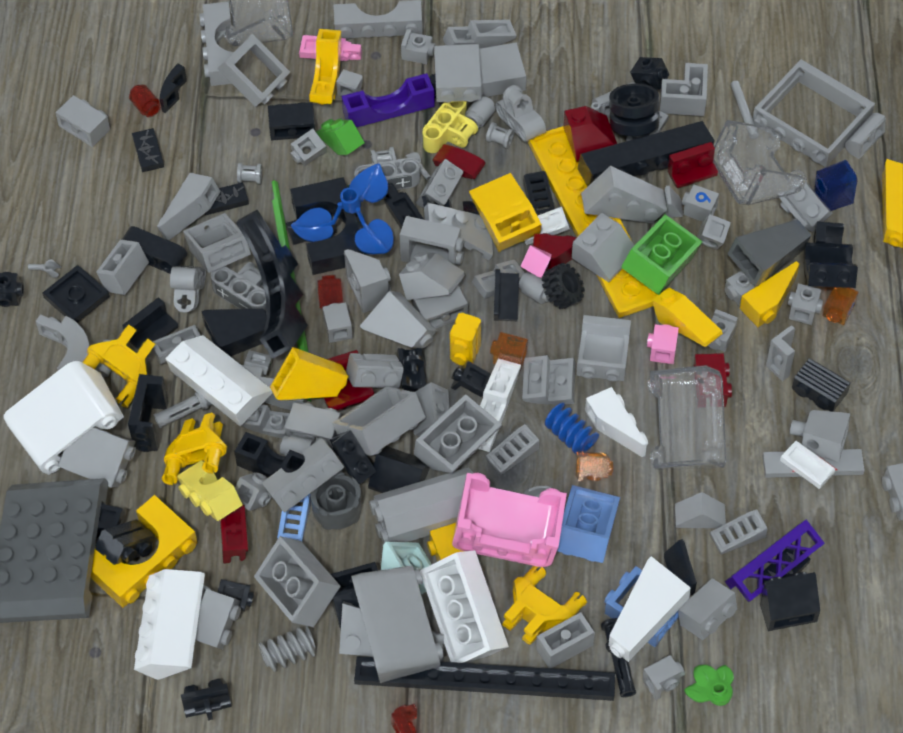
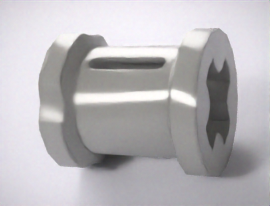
(499, 135)
(249, 173)

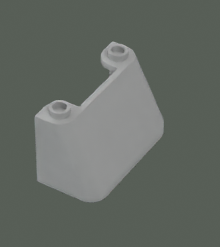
(396, 622)

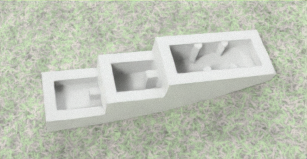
(498, 393)

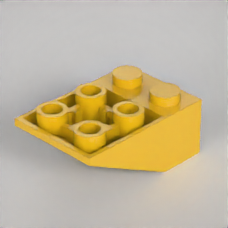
(506, 211)

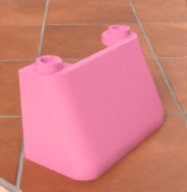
(509, 523)

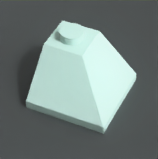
(404, 554)

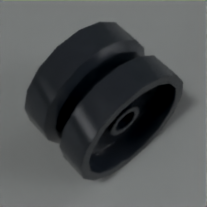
(634, 109)

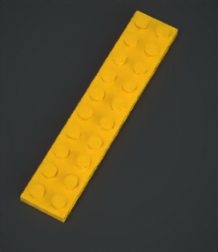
(557, 159)

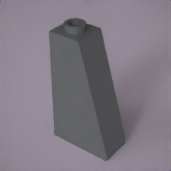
(768, 249)

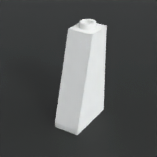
(650, 605)

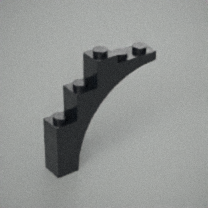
(276, 264)

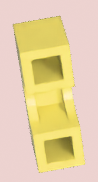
(204, 490)

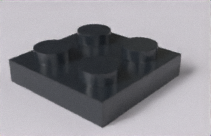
(76, 294)

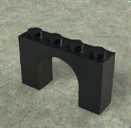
(327, 253)

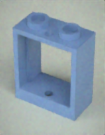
(614, 609)

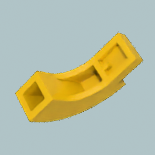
(327, 66)

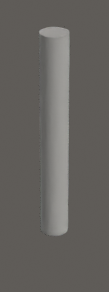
(742, 104)

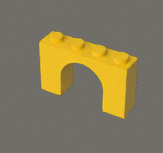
(175, 539)

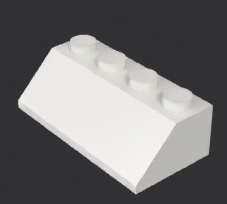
(218, 378)
(463, 607)
(169, 623)

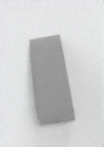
(481, 32)

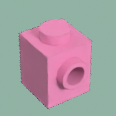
(663, 343)

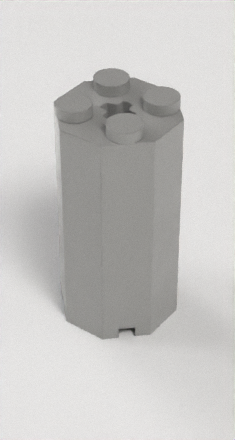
(419, 507)

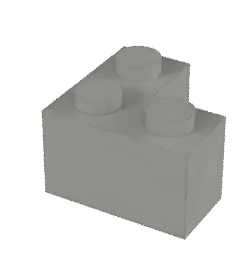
(686, 95)

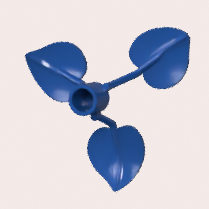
(374, 237)

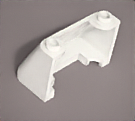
(62, 413)

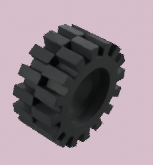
(563, 286)

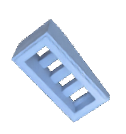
(303, 520)

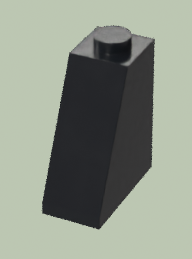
(235, 328)

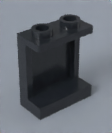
(830, 265)
(149, 395)

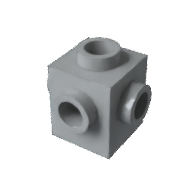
(805, 303)
(252, 491)

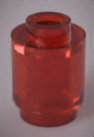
(144, 100)

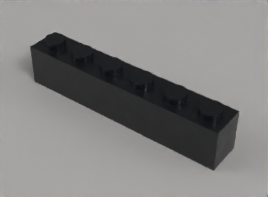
(643, 153)

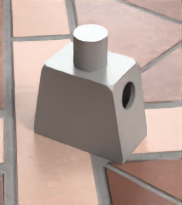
(823, 433)

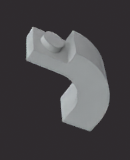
(68, 334)

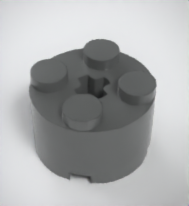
(337, 502)

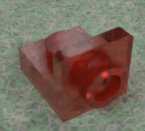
(329, 290)
(402, 719)

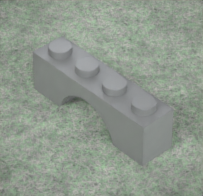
(215, 19)
(358, 24)

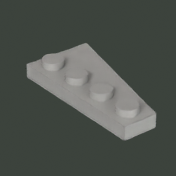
(354, 635)

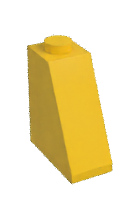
(308, 376)

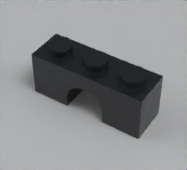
(256, 456)

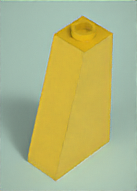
(892, 203)

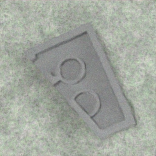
(472, 227)

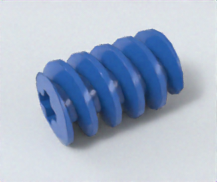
(568, 430)

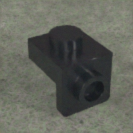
(237, 591)

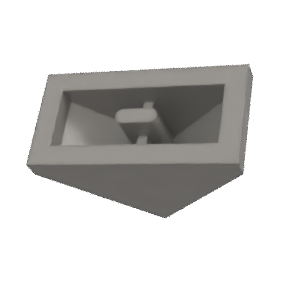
(699, 512)

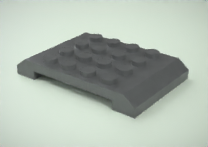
(49, 549)

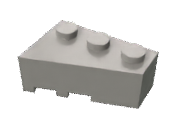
(624, 197)

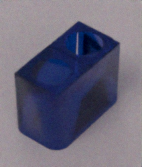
(836, 185)

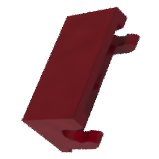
(234, 535)

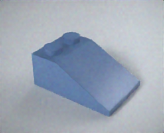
(587, 523)

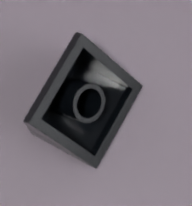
(396, 470)

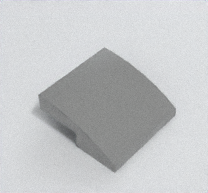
(548, 380)

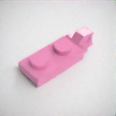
(348, 50)

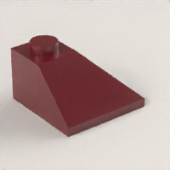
(587, 130)

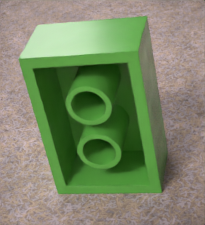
(661, 254)

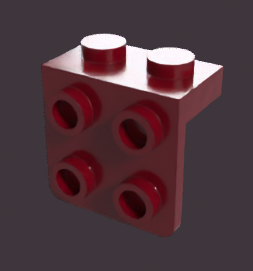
(349, 394)

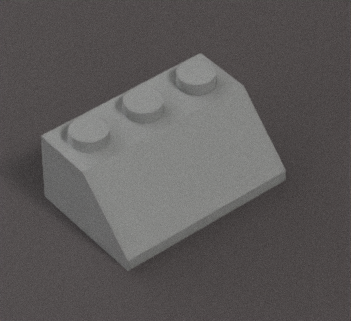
(455, 436)

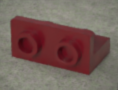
(692, 165)

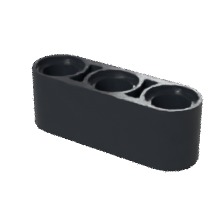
(159, 251)

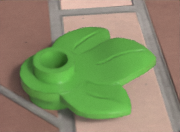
(709, 683)

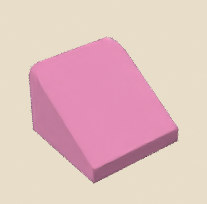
(536, 261)

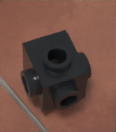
(649, 72)
(10, 289)

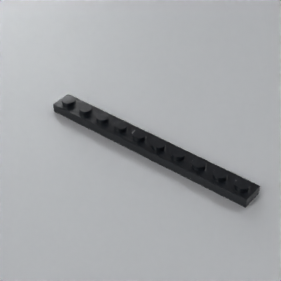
(498, 680)

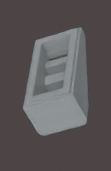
(508, 444)
(752, 517)

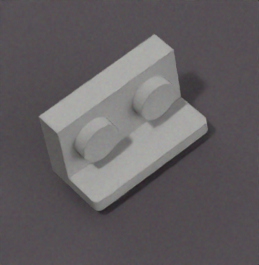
(441, 183)
(806, 207)

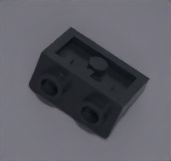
(352, 456)

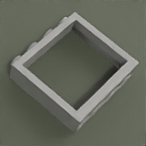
(826, 87)

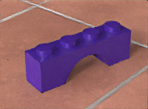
(412, 96)

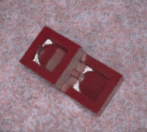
(466, 161)

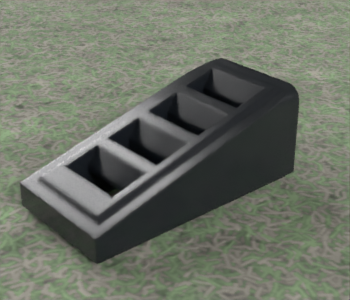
(536, 182)

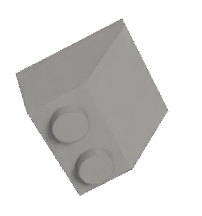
(602, 247)
(429, 276)
(366, 279)

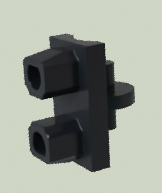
(413, 369)
(205, 700)

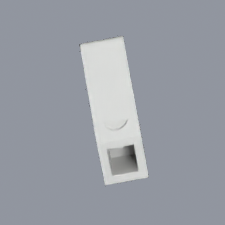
(611, 418)

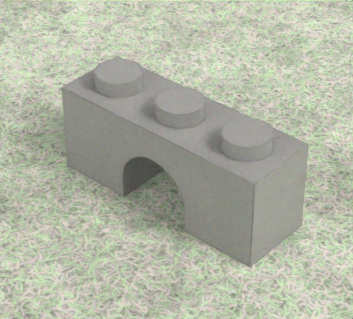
(292, 487)

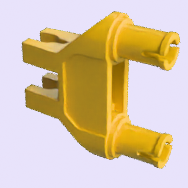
(121, 361)
(193, 446)
(538, 608)

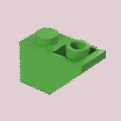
(340, 136)

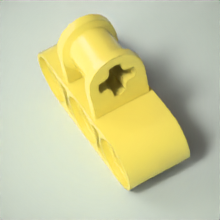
(448, 126)

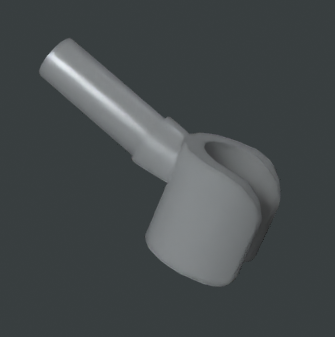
(415, 155)
(48, 267)

